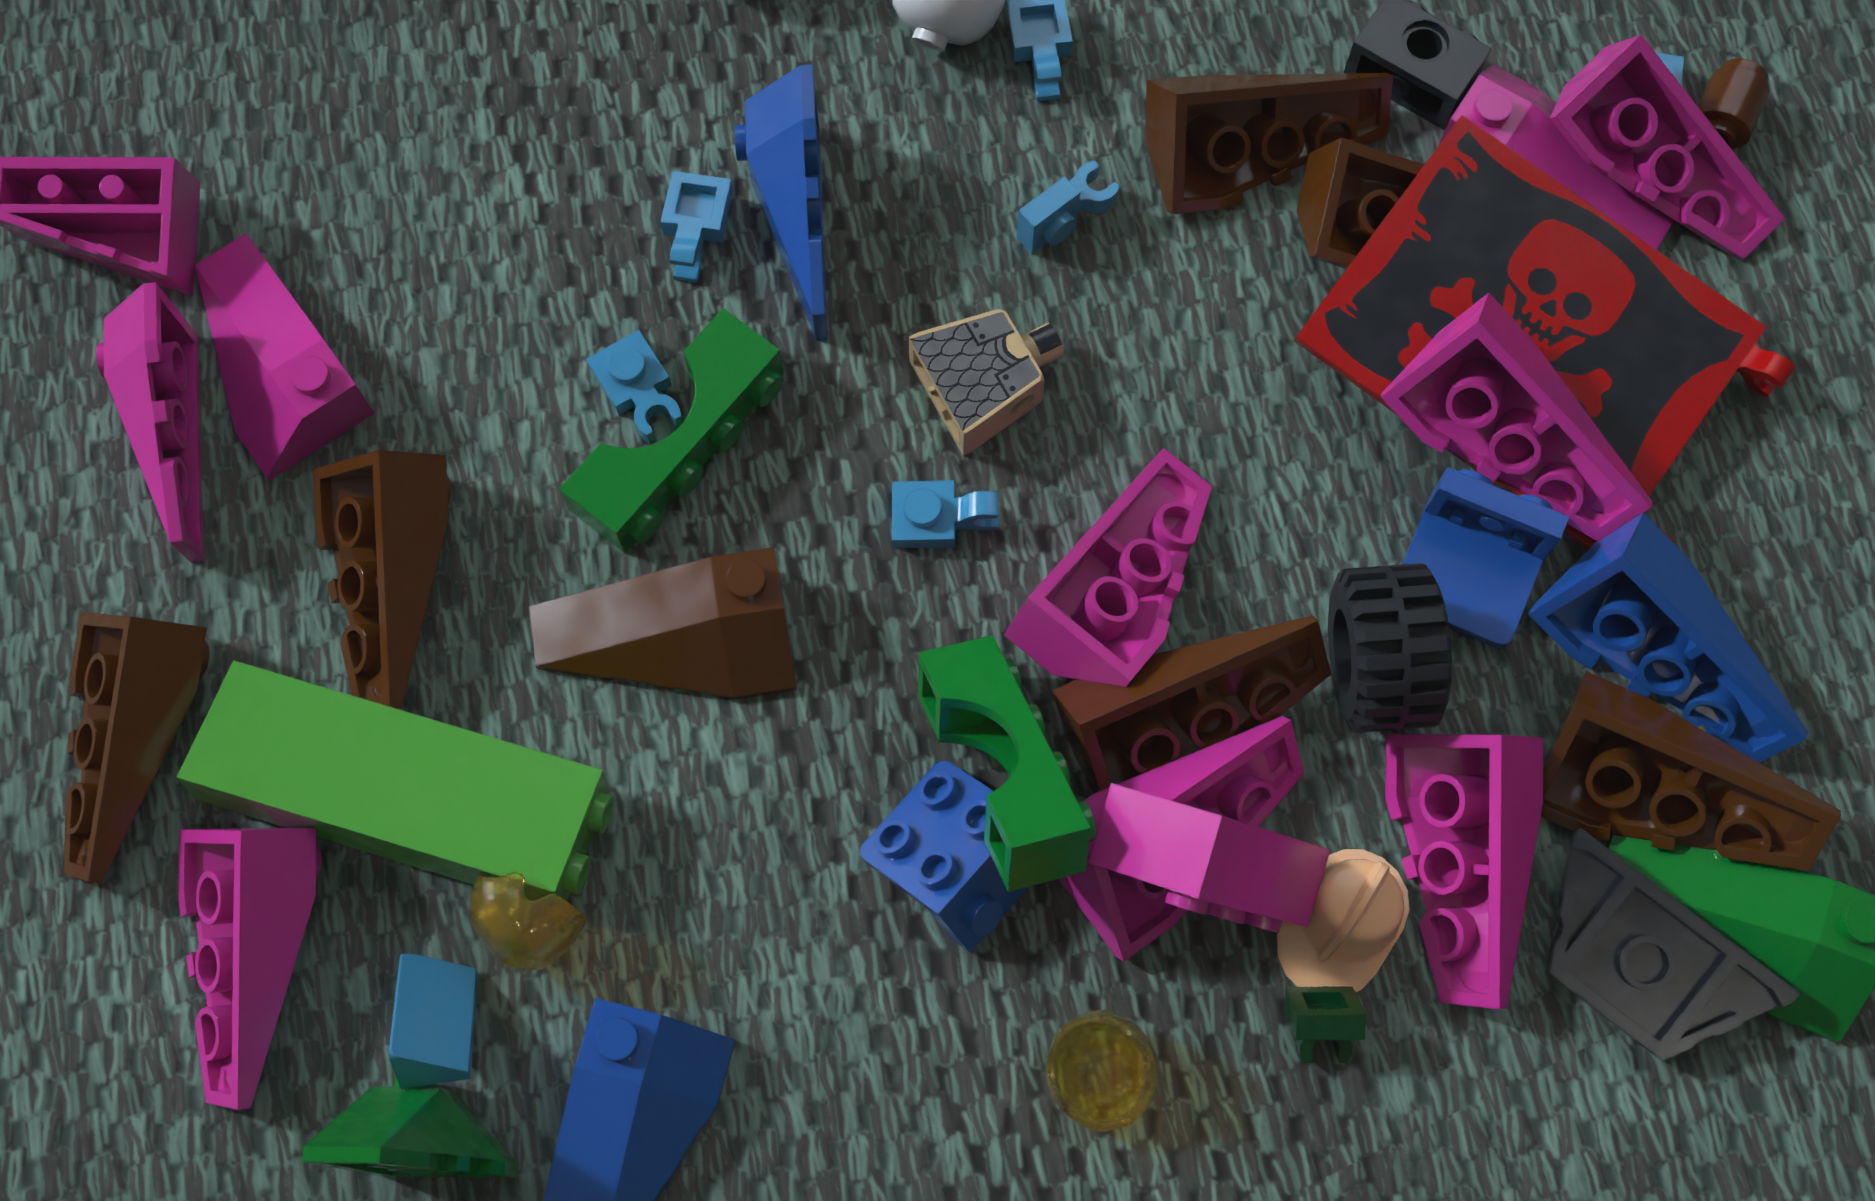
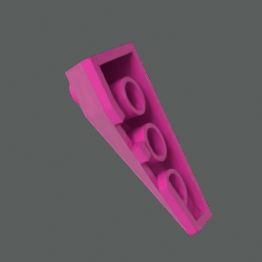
(1521, 120)
(1653, 140)
(275, 367)
(154, 381)
(1508, 412)
(1116, 588)
(1231, 778)
(1472, 840)
(250, 914)

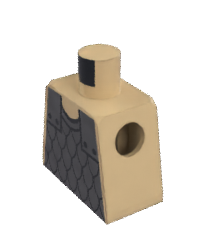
(982, 373)

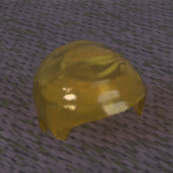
(522, 930)
(1101, 1070)

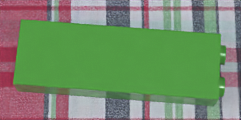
(396, 783)

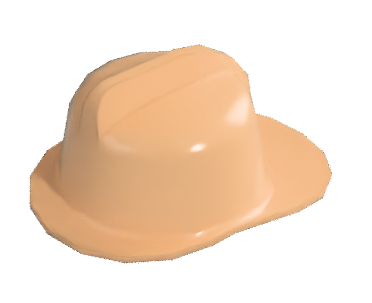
(1351, 926)

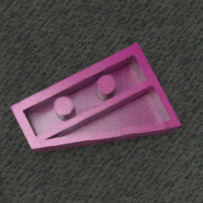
(108, 212)
(1209, 860)

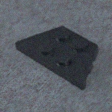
(1649, 957)

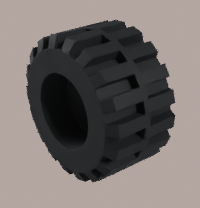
(1389, 647)

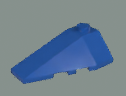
(786, 173)
(1658, 624)
(634, 1104)

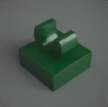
(1325, 1015)

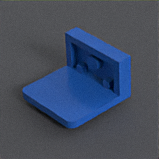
(1484, 551)
(939, 855)

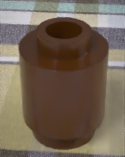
(1735, 100)

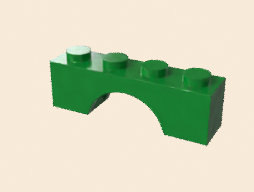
(628, 488)
(1034, 818)

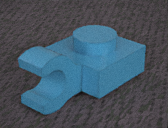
(1040, 34)
(1055, 211)
(694, 212)
(929, 514)

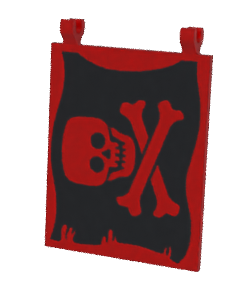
(1608, 311)

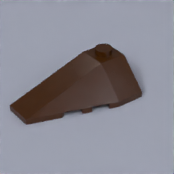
(1237, 131)
(1348, 196)
(386, 531)
(685, 627)
(135, 693)
(1190, 699)
(1655, 777)

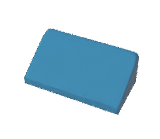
(432, 1021)

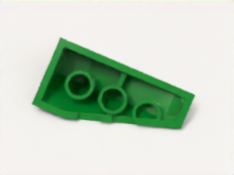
(1789, 920)
(410, 1135)

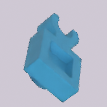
(634, 378)

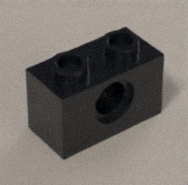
(1428, 86)

